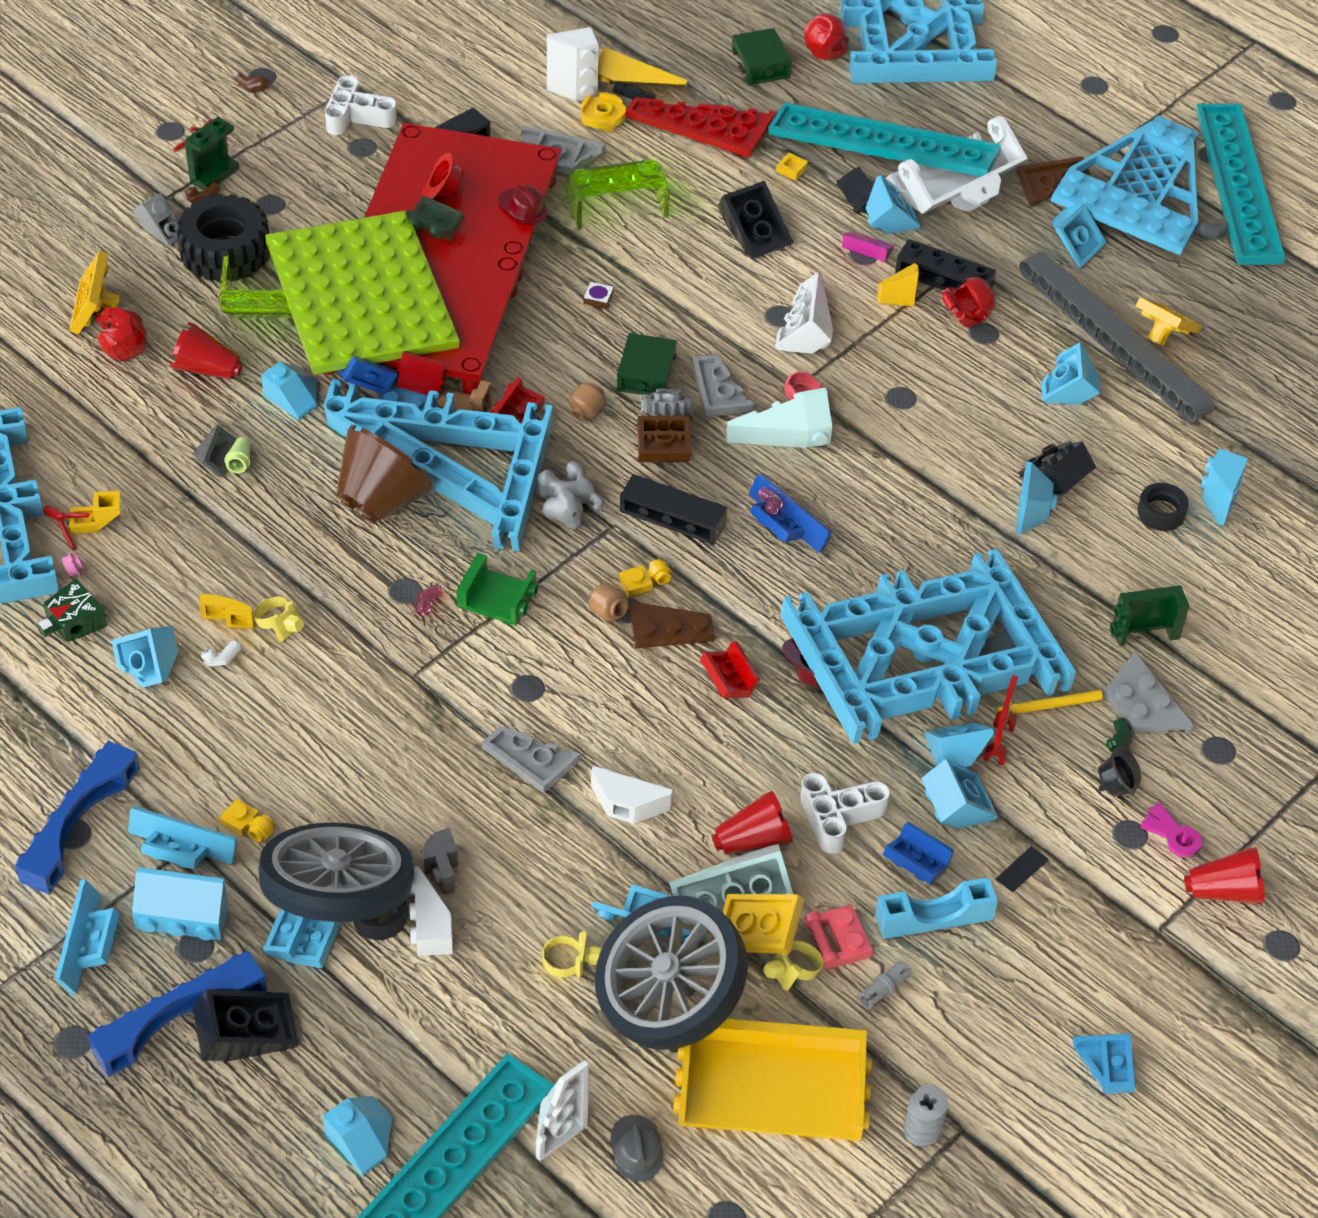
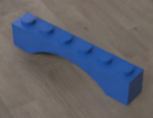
(107, 774)
(123, 1039)

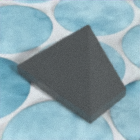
(214, 449)

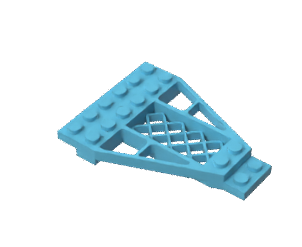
(1140, 212)

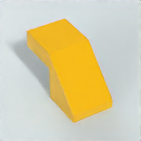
(104, 509)

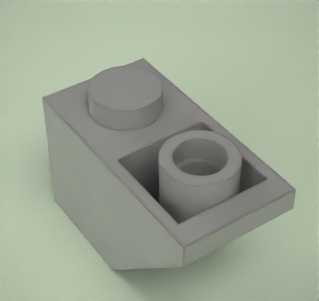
(157, 219)

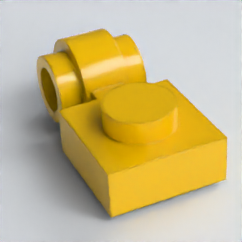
(639, 581)
(244, 818)

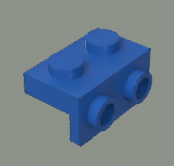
(919, 853)

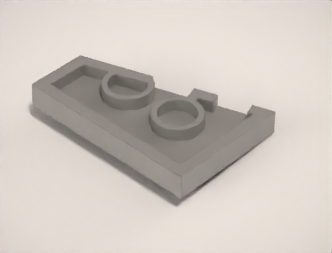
(717, 389)
(531, 760)

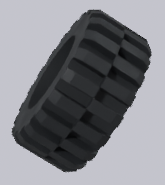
(218, 218)

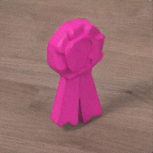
(1180, 839)

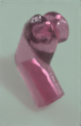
(772, 499)
(424, 599)

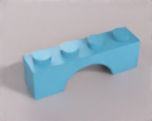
(967, 904)

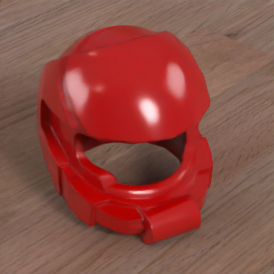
(826, 36)
(971, 301)
(123, 333)

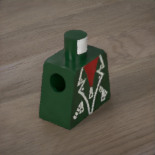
(72, 613)

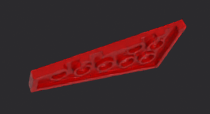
(710, 124)

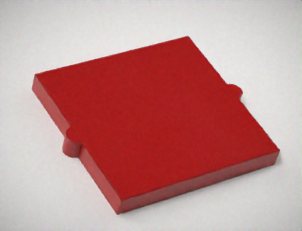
(420, 374)

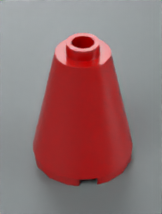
(205, 355)
(753, 827)
(1228, 878)

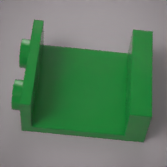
(495, 593)

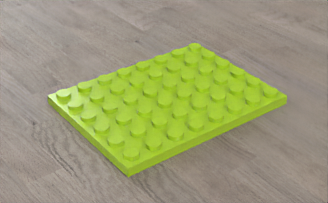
(361, 291)

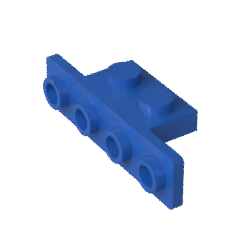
(791, 521)

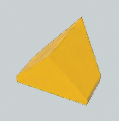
(900, 287)

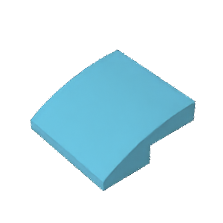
(301, 939)

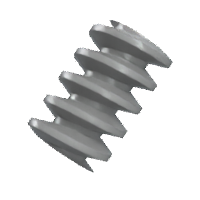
(925, 1115)

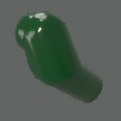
(1122, 735)

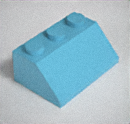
(180, 904)

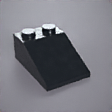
(754, 220)
(243, 1024)

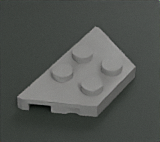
(574, 150)
(1144, 701)

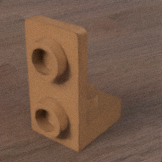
(478, 400)

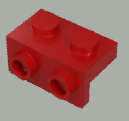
(516, 400)
(731, 671)

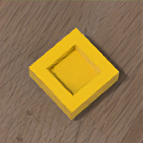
(792, 166)

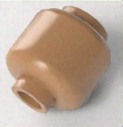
(586, 401)
(608, 602)

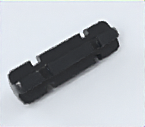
(630, 91)

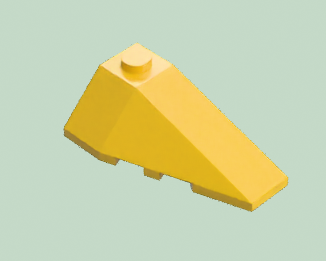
(621, 68)

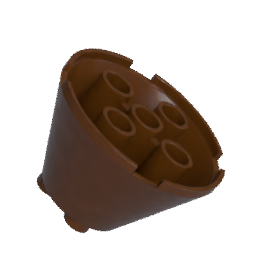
(378, 476)

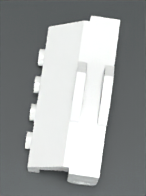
(932, 187)

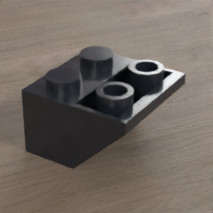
(1063, 464)

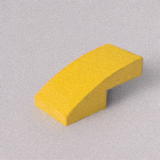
(233, 611)

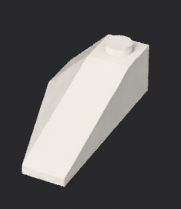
(809, 321)
(563, 1111)

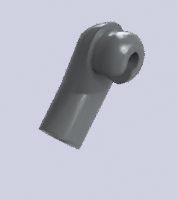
(1210, 230)

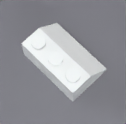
(572, 64)

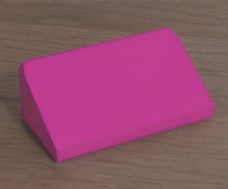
(867, 246)

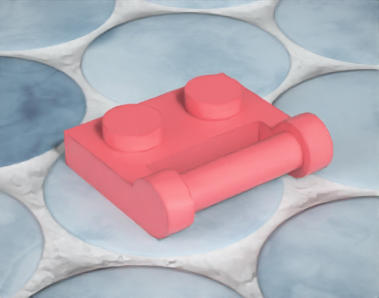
(846, 933)

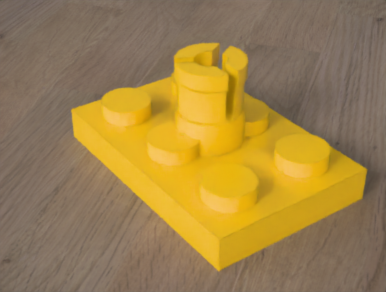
(92, 293)
(1166, 321)
(765, 920)

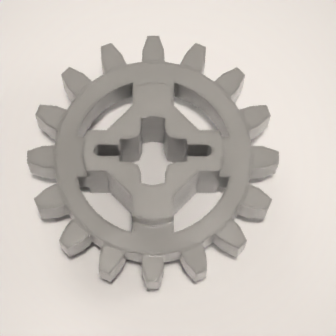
(667, 403)

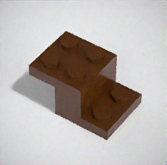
(663, 439)

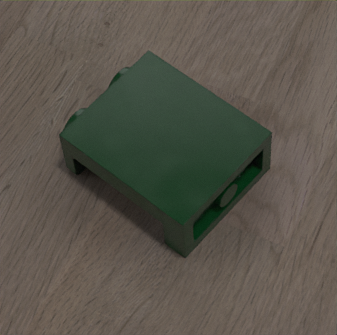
(762, 56)
(208, 154)
(645, 364)
(1150, 611)

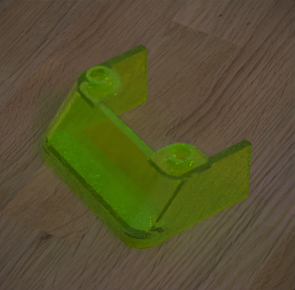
(615, 179)
(250, 303)

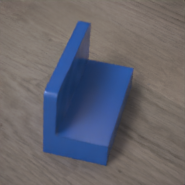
(368, 375)

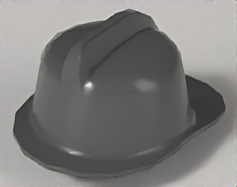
(636, 1148)

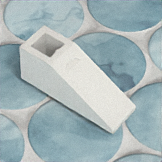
(432, 919)

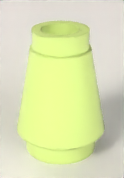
(238, 456)

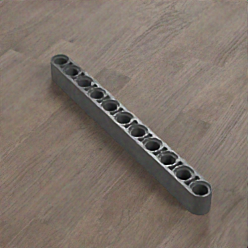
(1117, 337)

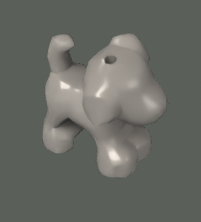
(567, 495)

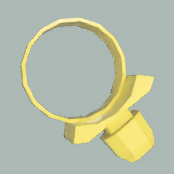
(282, 624)
(587, 954)
(786, 973)

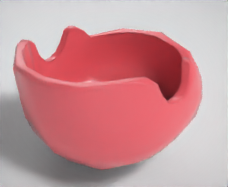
(800, 382)

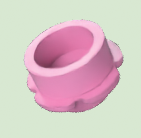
(72, 564)

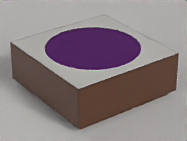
(598, 295)

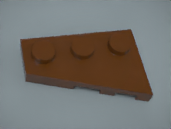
(1043, 178)
(668, 626)

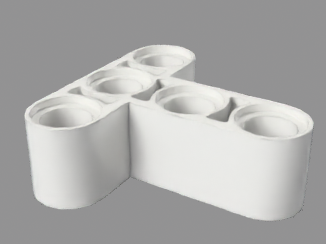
(352, 106)
(830, 811)

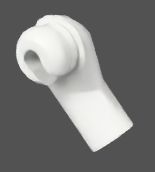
(221, 658)

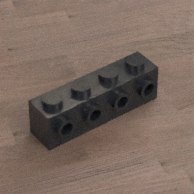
(940, 267)
(673, 509)

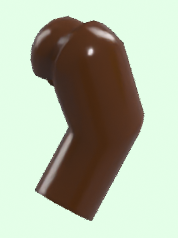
(252, 84)
(193, 195)

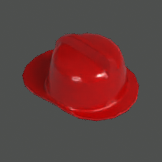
(444, 178)

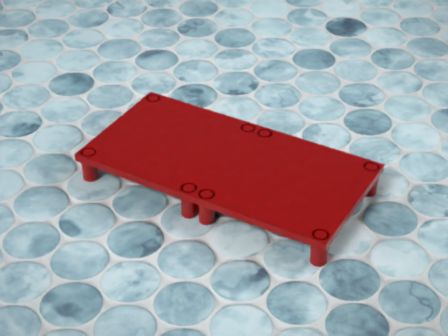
(488, 251)

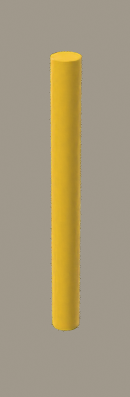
(1054, 702)

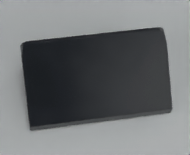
(856, 189)

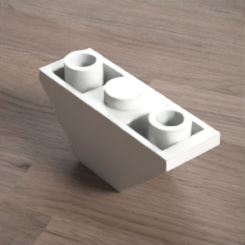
(628, 796)

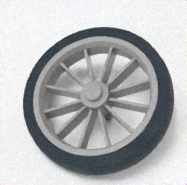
(336, 872)
(671, 972)

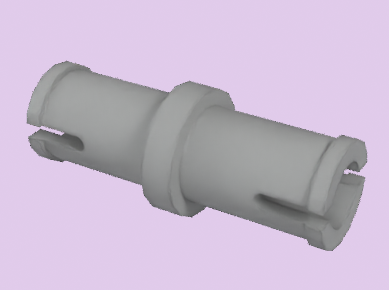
(884, 985)

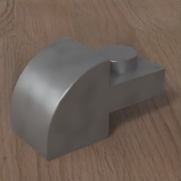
(439, 858)

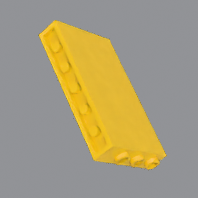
(776, 1080)

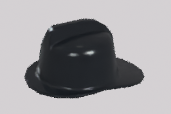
(1120, 773)

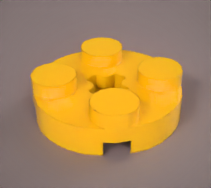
(592, 111)

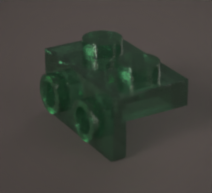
(435, 217)

